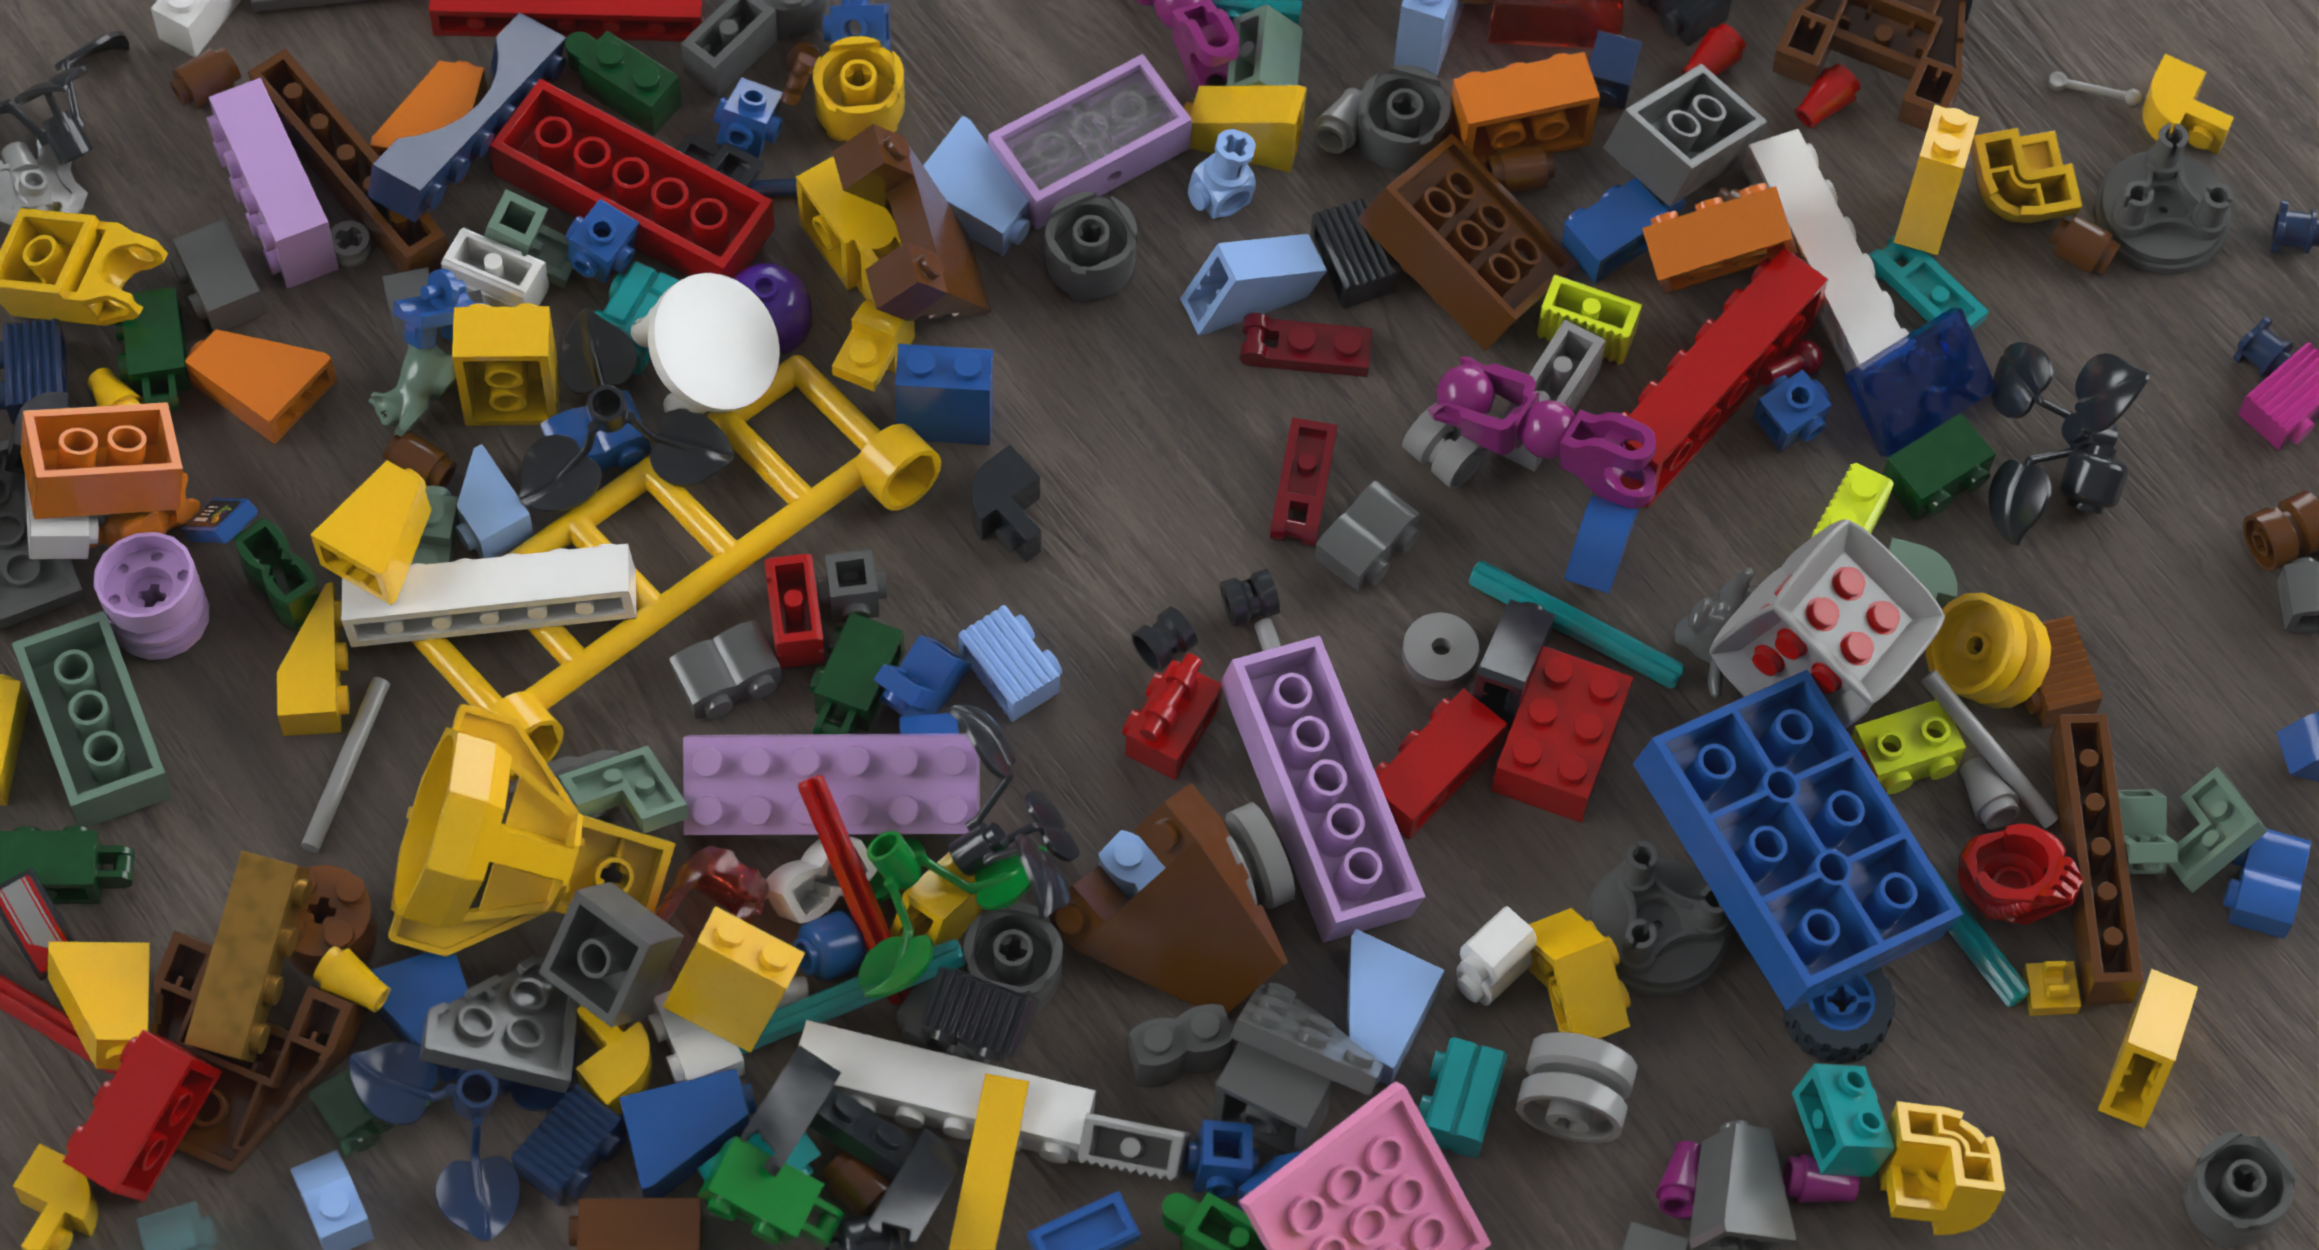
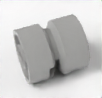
(1442, 444)

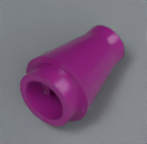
(1678, 1183)
(1806, 1184)

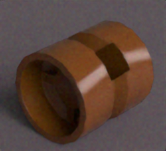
(2283, 532)

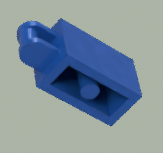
(1611, 229)

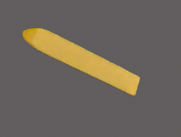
(989, 1163)

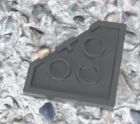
(509, 1027)
(1302, 1036)

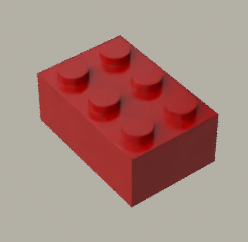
(1562, 734)
(141, 1115)

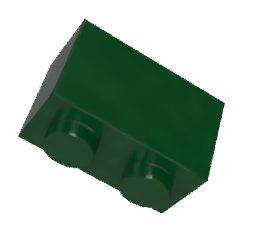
(1939, 467)

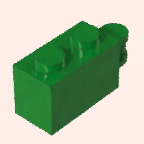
(771, 1204)
(1208, 1224)

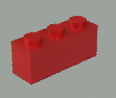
(1439, 759)

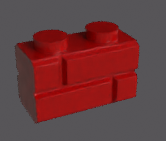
(794, 610)

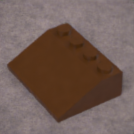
(1466, 241)

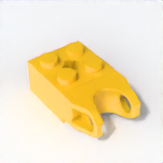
(843, 226)
(72, 267)

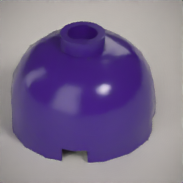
(784, 298)

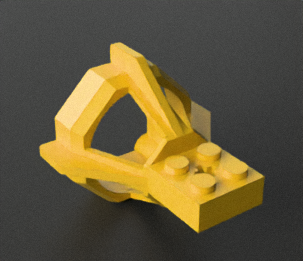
(536, 855)

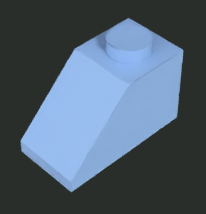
(490, 509)
(332, 1202)

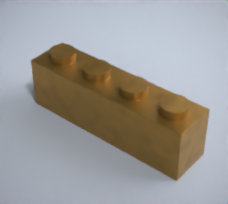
(249, 957)

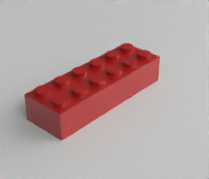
(683, 208)
(1724, 363)

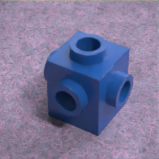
(872, 17)
(749, 117)
(601, 242)
(1792, 410)
(1221, 1157)

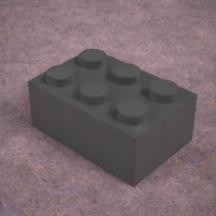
(1684, 134)

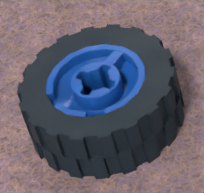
(1846, 1035)

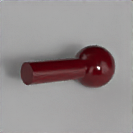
(1801, 355)

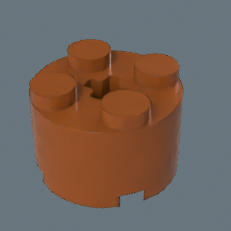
(346, 914)

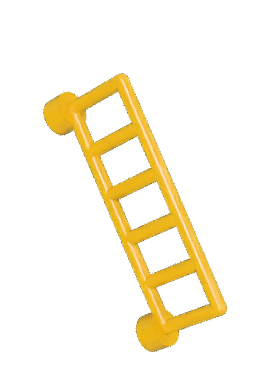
(891, 466)

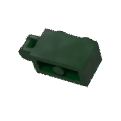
(624, 79)
(155, 348)
(847, 685)
(66, 862)

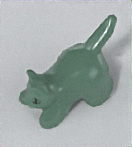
(423, 377)

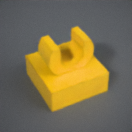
(2052, 988)

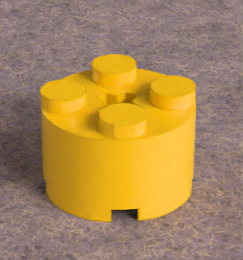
(858, 87)

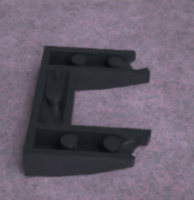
(917, 1169)

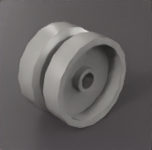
(1262, 855)
(1576, 1087)

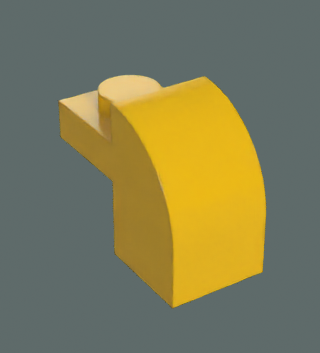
(2173, 101)
(872, 346)
(620, 1065)
(61, 1198)

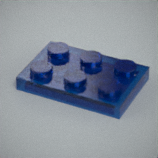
(1920, 381)

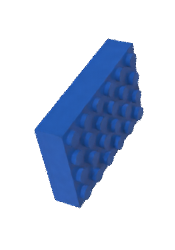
(1797, 839)

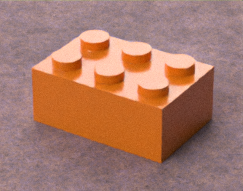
(1526, 105)
(1718, 238)
(101, 460)

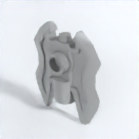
(36, 182)

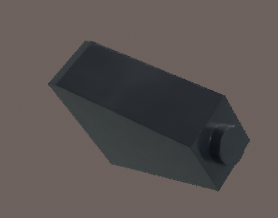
(1512, 658)

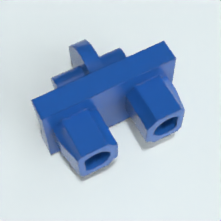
(432, 309)

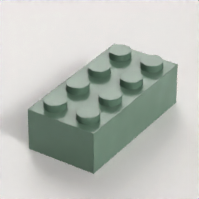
(92, 720)

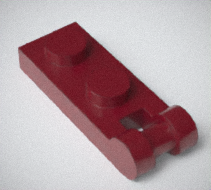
(1306, 346)
(1304, 480)

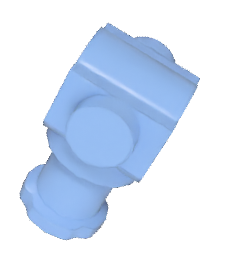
(1224, 179)

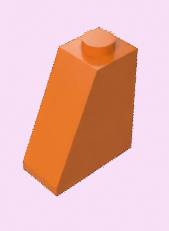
(437, 101)
(260, 379)

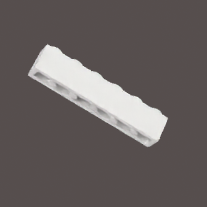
(1853, 307)
(496, 596)
(946, 1090)

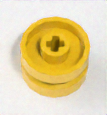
(1990, 650)

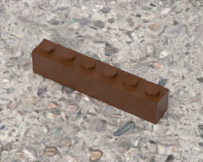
(345, 163)
(2095, 841)

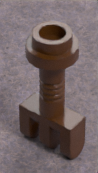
(800, 62)

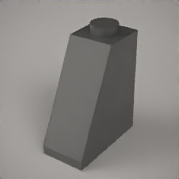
(1740, 1192)

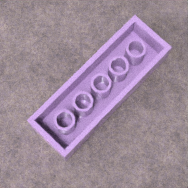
(874, 778)
(1321, 789)

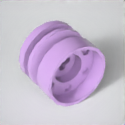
(152, 595)

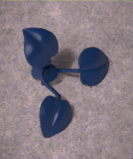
(395, 1088)

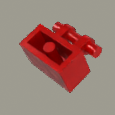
(1173, 717)

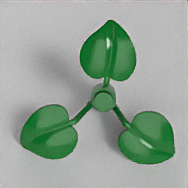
(898, 861)

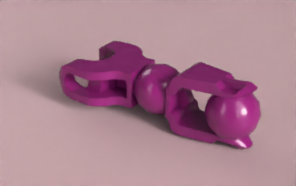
(1201, 36)
(1549, 429)

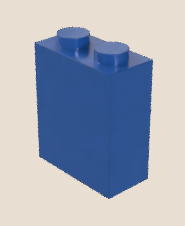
(945, 393)

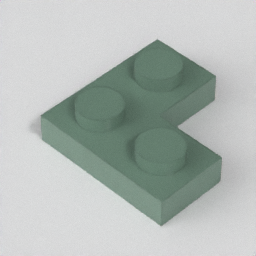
(629, 780)
(2224, 829)

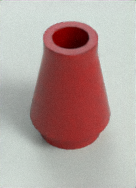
(1718, 50)
(1830, 93)

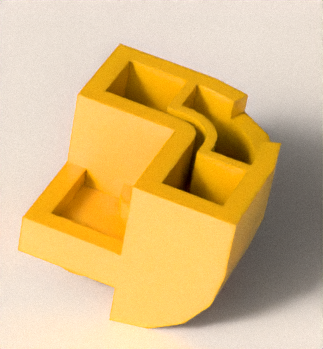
(2024, 176)
(1940, 1169)

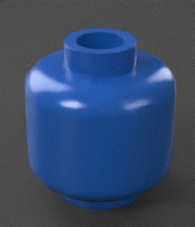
(831, 946)

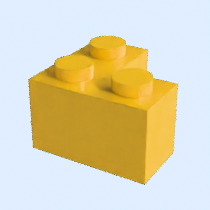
(1580, 975)

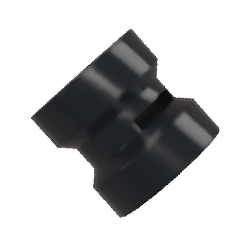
(1250, 597)
(1166, 638)

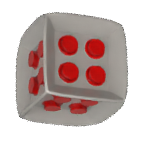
(1838, 612)

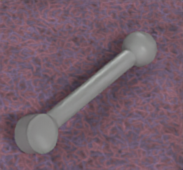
(2059, 81)

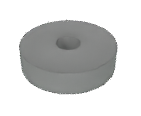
(1435, 669)

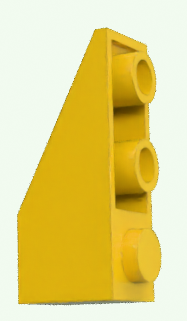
(309, 676)

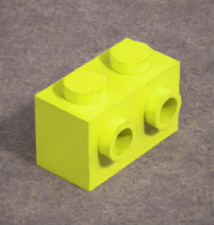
(1910, 746)

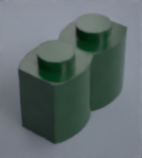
(277, 572)

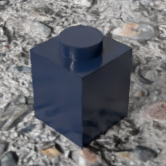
(1614, 68)

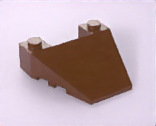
(1899, 36)
(936, 263)
(1191, 925)
(250, 1096)

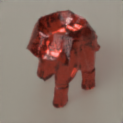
(722, 879)

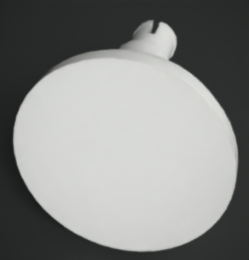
(710, 344)

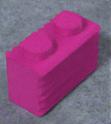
(2287, 400)

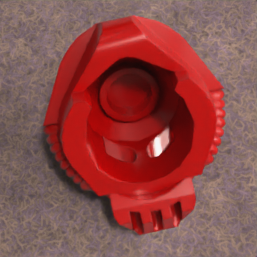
(2018, 874)

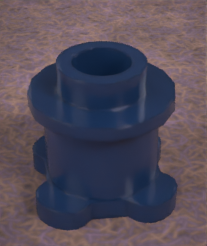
(2294, 229)
(2263, 348)

